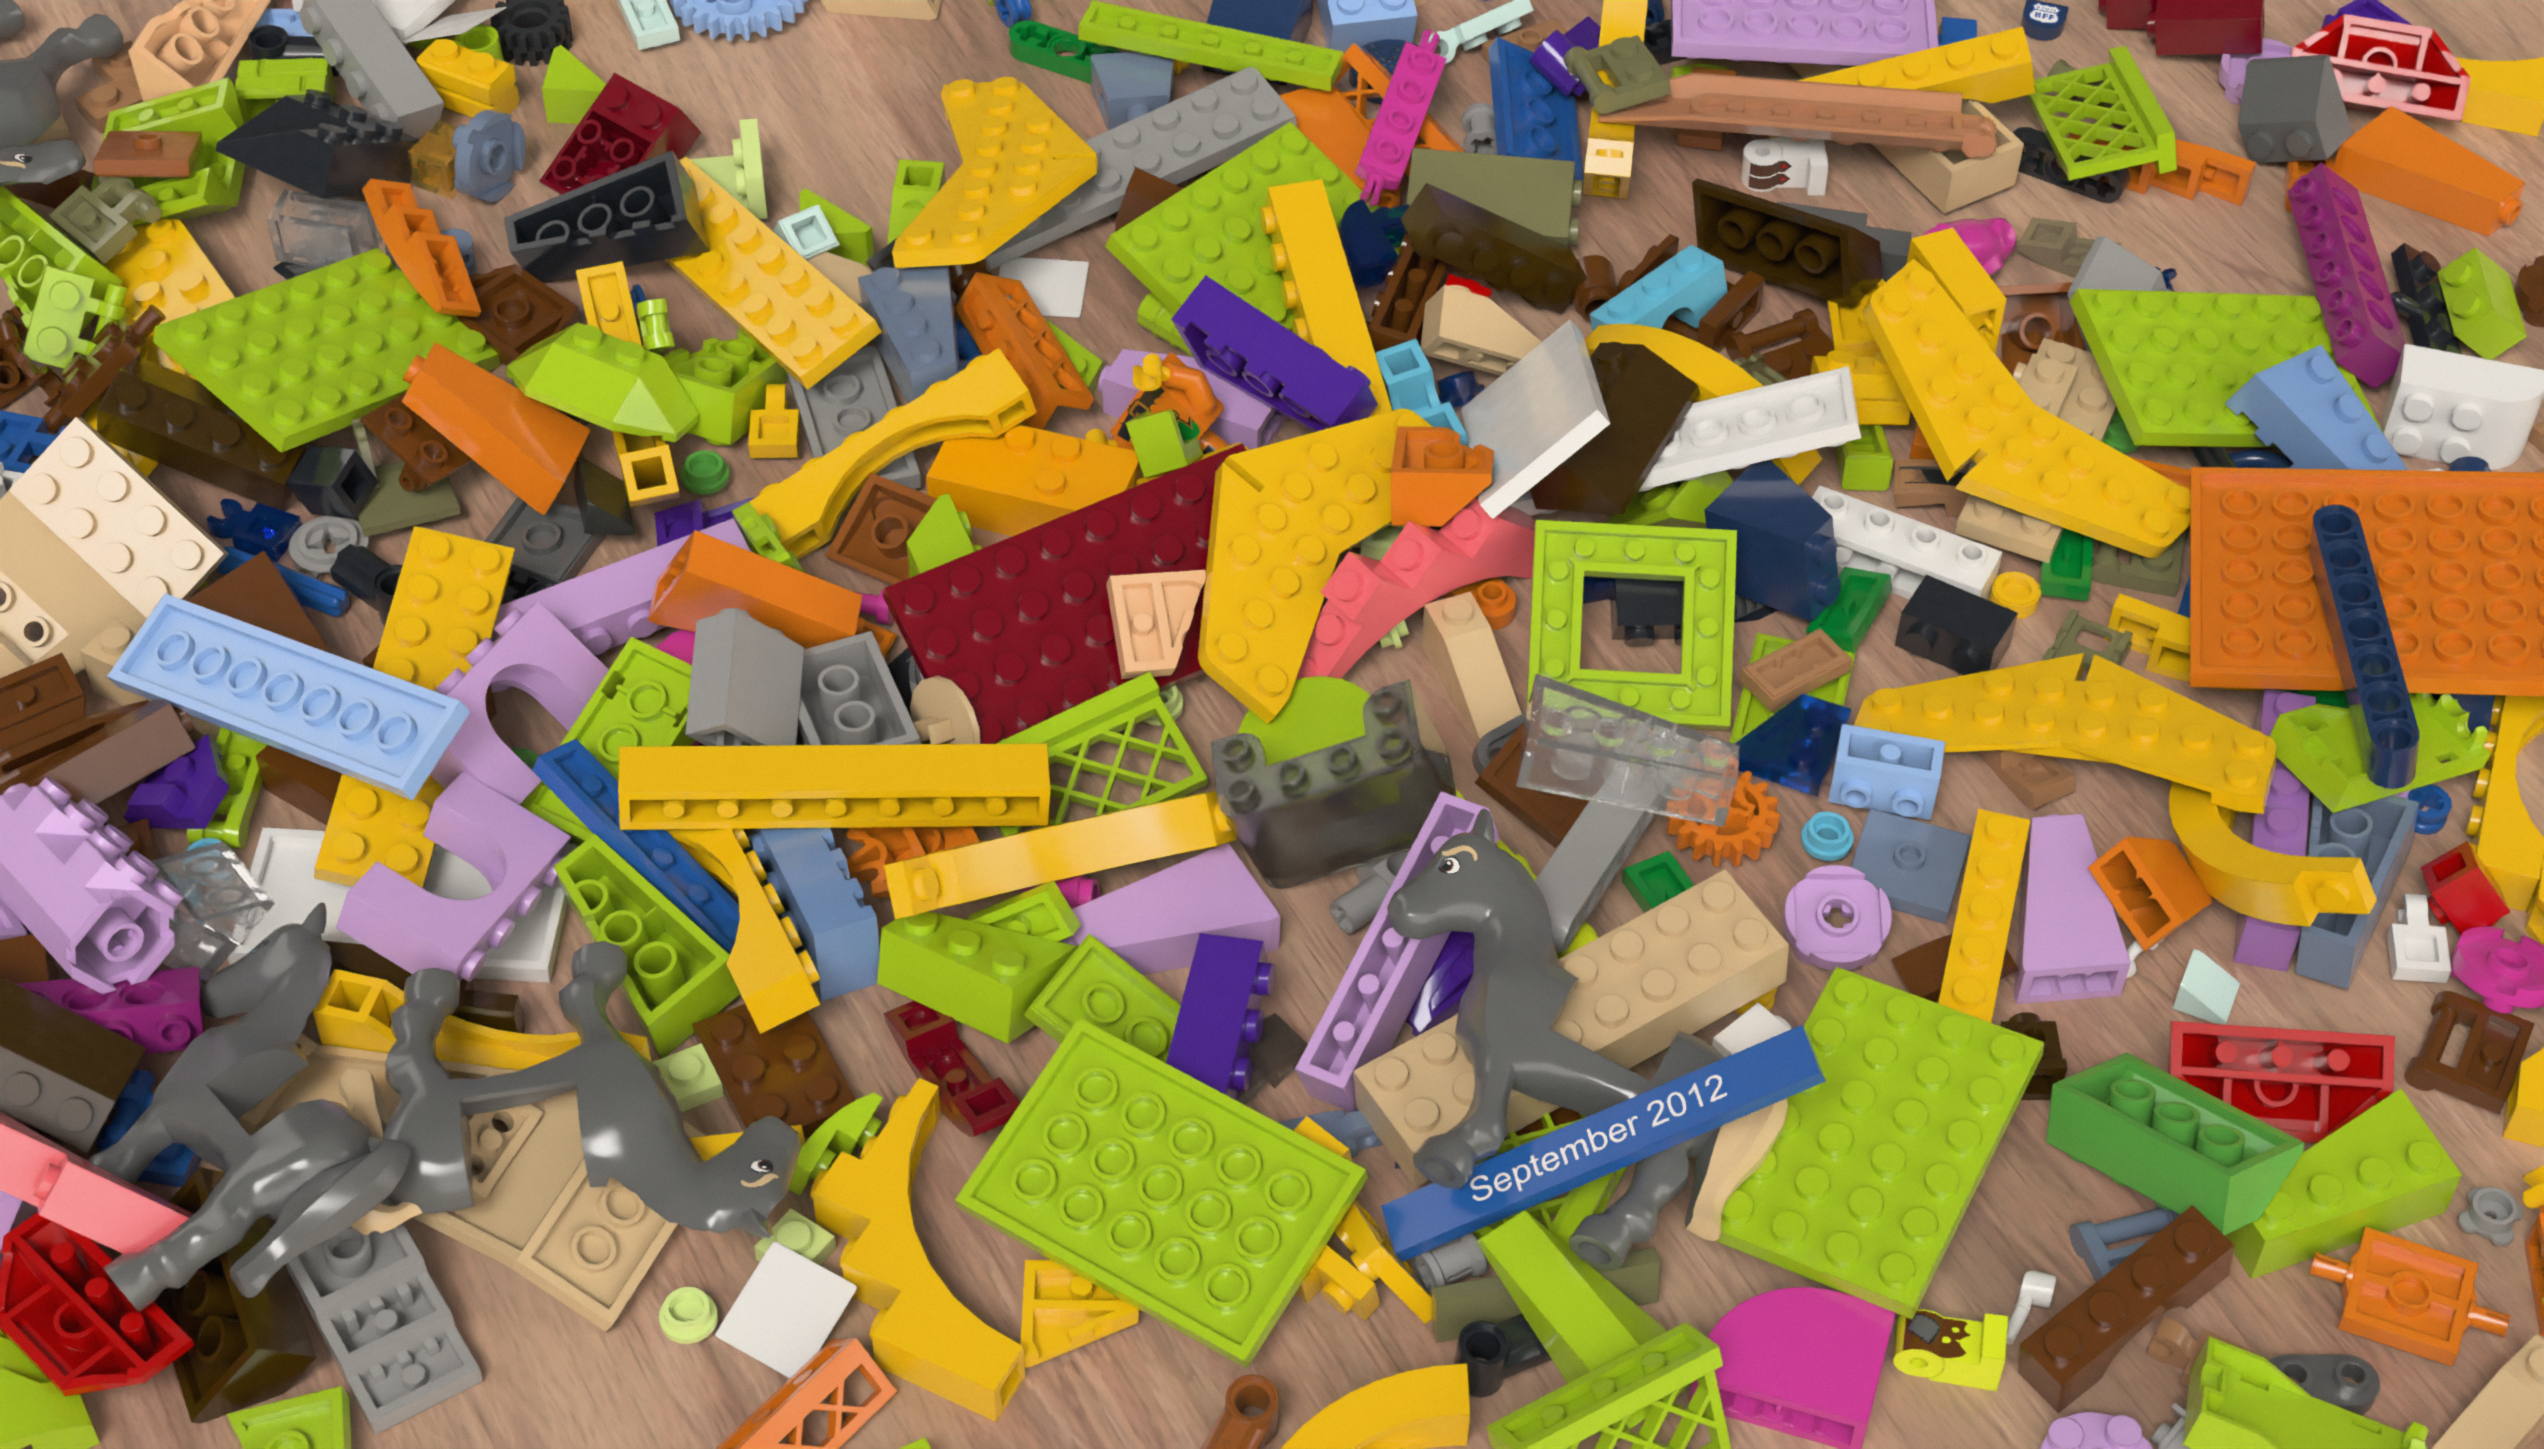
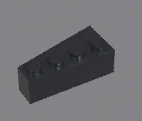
(625, 217)

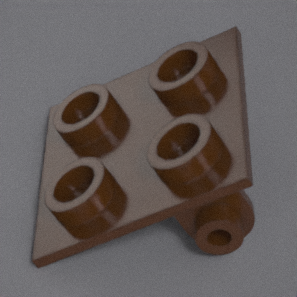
(420, 446)

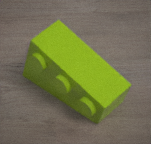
(969, 970)

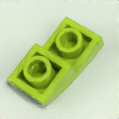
(841, 1132)

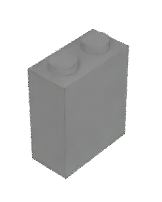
(743, 683)

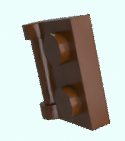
(1791, 360)
(2487, 1059)

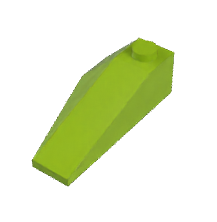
(725, 384)
(1567, 1301)

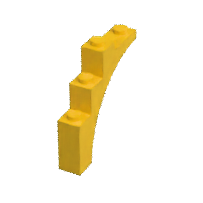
(920, 1324)

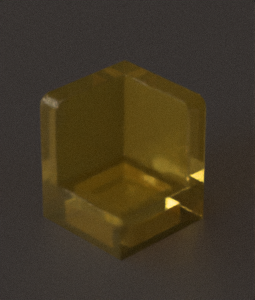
(434, 161)

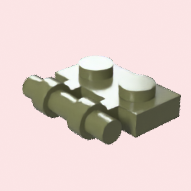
(96, 225)

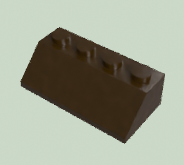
(1785, 244)
(1644, 408)
(193, 432)
(60, 1067)
(241, 1344)

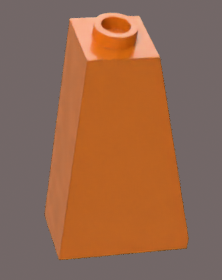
(1336, 132)
(2429, 173)
(496, 425)
(719, 575)

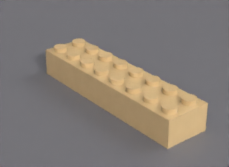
(1632, 996)

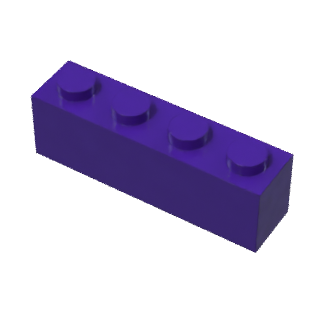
(1222, 1012)

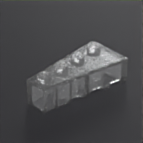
(1623, 756)

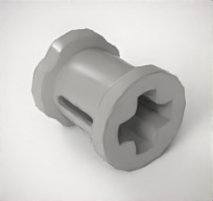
(1480, 129)
(1450, 1262)

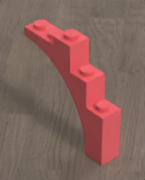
(1420, 566)
(81, 1193)

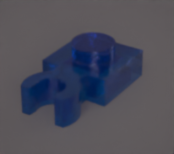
(256, 530)

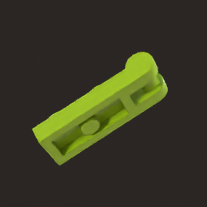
(654, 326)
(245, 784)

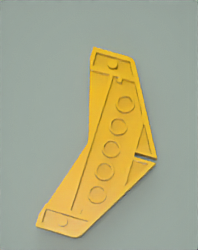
(1012, 171)
(173, 274)
(2022, 452)
(1275, 544)
(2102, 719)

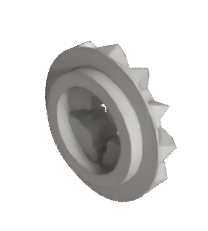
(309, 542)

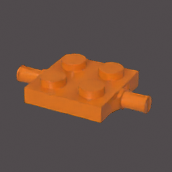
(2409, 1296)

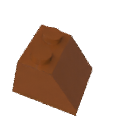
(2030, 316)

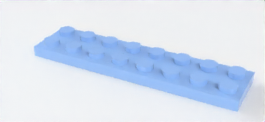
(290, 695)

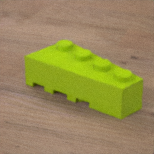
(30, 243)
(672, 964)
(2369, 1174)

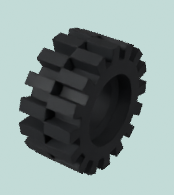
(532, 29)

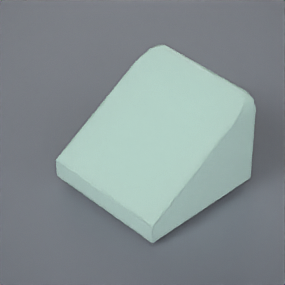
(807, 232)
(2206, 990)

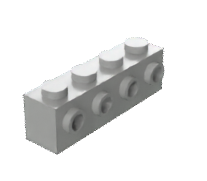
(373, 63)

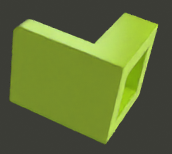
(1160, 443)

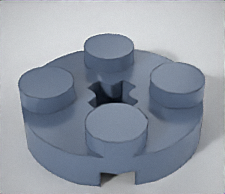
(477, 169)

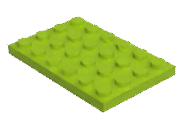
(1218, 229)
(316, 347)
(2187, 353)
(1885, 1148)
(1162, 1191)

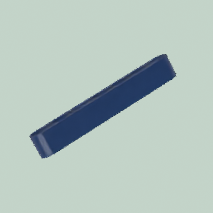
(2364, 647)

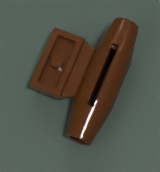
(45, 714)

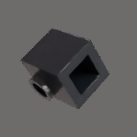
(332, 481)

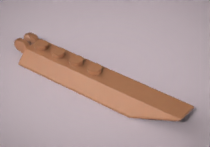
(1816, 112)

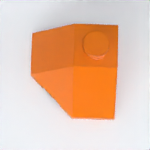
(1435, 475)

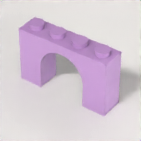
(532, 655)
(430, 931)

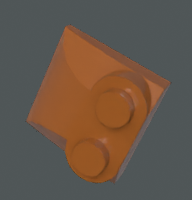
(878, 530)

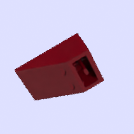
(617, 133)

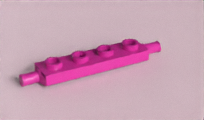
(1400, 117)

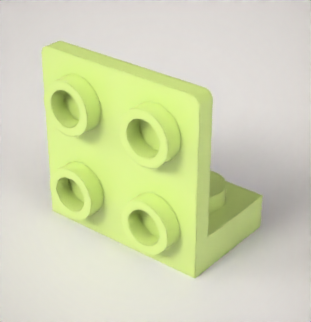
(742, 172)

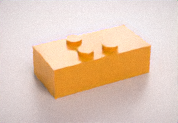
(1028, 477)

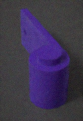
(1549, 56)

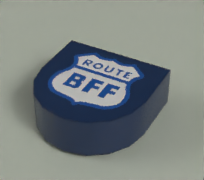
(2043, 19)

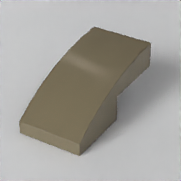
(2055, 245)

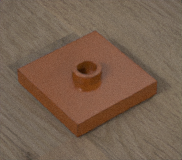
(148, 154)

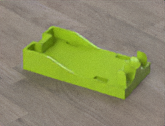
(635, 705)
(2325, 754)
(2251, 1404)

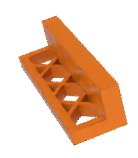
(1375, 74)
(1023, 338)
(805, 1391)

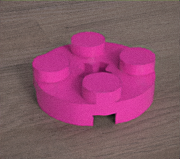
(2500, 969)

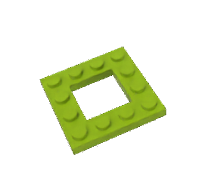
(1697, 556)

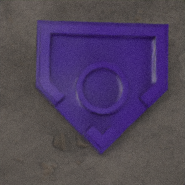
(183, 791)

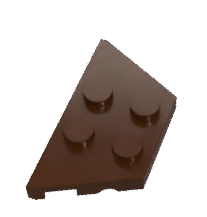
(517, 311)

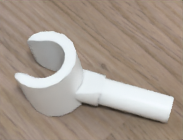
(2035, 1290)

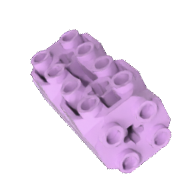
(79, 890)

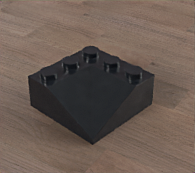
(321, 145)

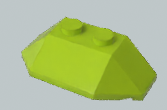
(605, 383)

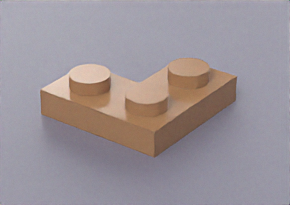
(118, 92)

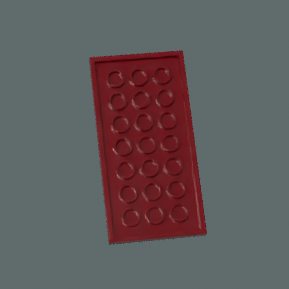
(1031, 615)

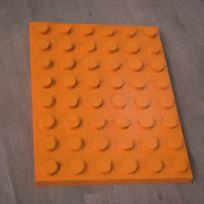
(2449, 555)

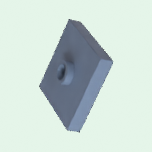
(1912, 863)

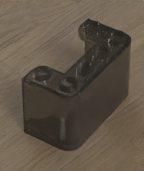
(1339, 801)

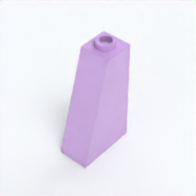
(1241, 421)
(1160, 916)
(2066, 922)

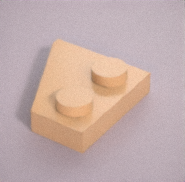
(1152, 618)

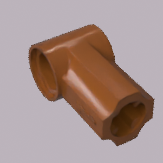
(1239, 1431)

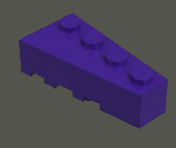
(1270, 360)

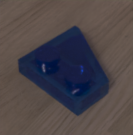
(1795, 744)

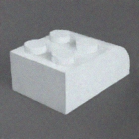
(2460, 407)

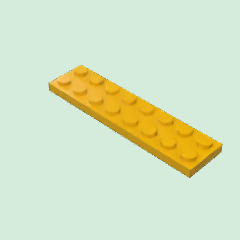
(771, 289)
(437, 616)

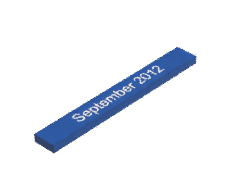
(1605, 1142)

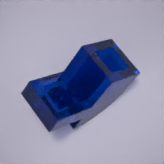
(1370, 241)

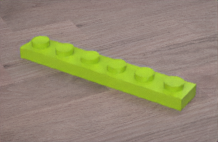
(1210, 45)

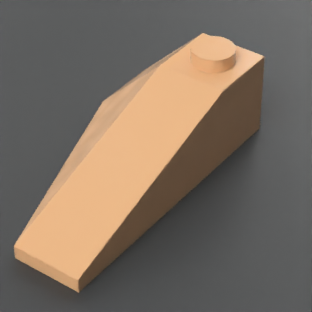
(191, 44)

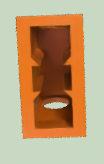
(2150, 887)

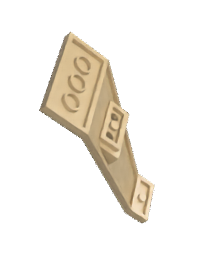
(87, 546)
(529, 1188)

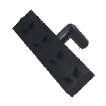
(2423, 299)

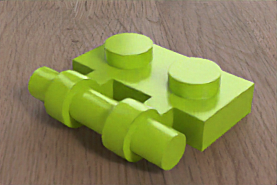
(60, 314)

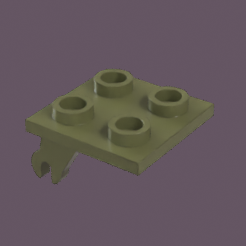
(391, 505)

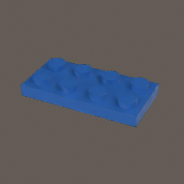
(1529, 110)

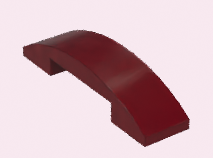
(939, 1056)

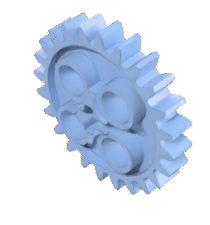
(736, 15)

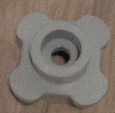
(2493, 1203)

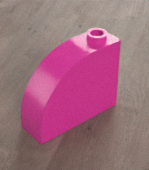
(1803, 1363)

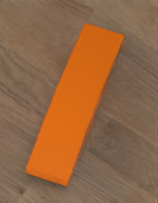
(2197, 170)
(420, 250)

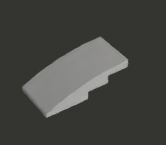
(384, 1323)

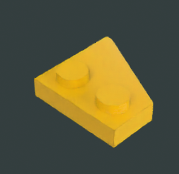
(1376, 1259)
(1066, 1312)

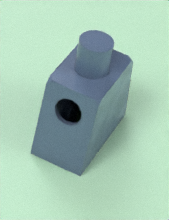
(1130, 85)

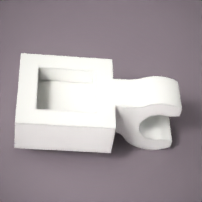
(2416, 948)

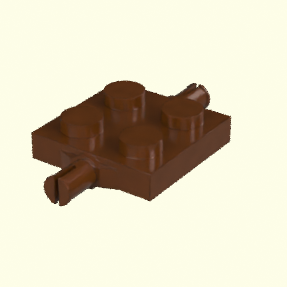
(90, 376)

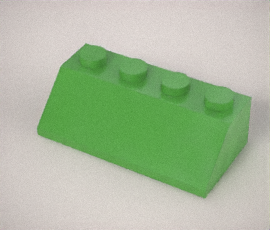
(2171, 1141)

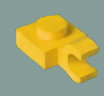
(775, 429)

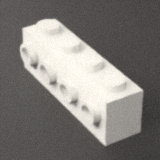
(1905, 548)

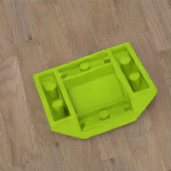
(215, 177)

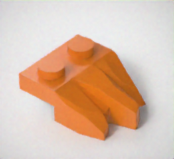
(896, 844)

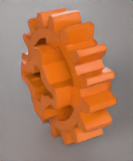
(1747, 828)

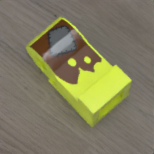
(1952, 1348)

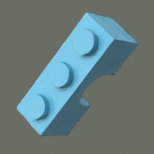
(1680, 287)
(1412, 386)

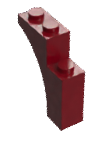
(2192, 25)

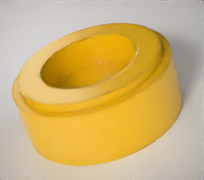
(2016, 592)

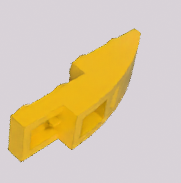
(2157, 634)

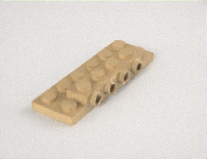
(2073, 389)

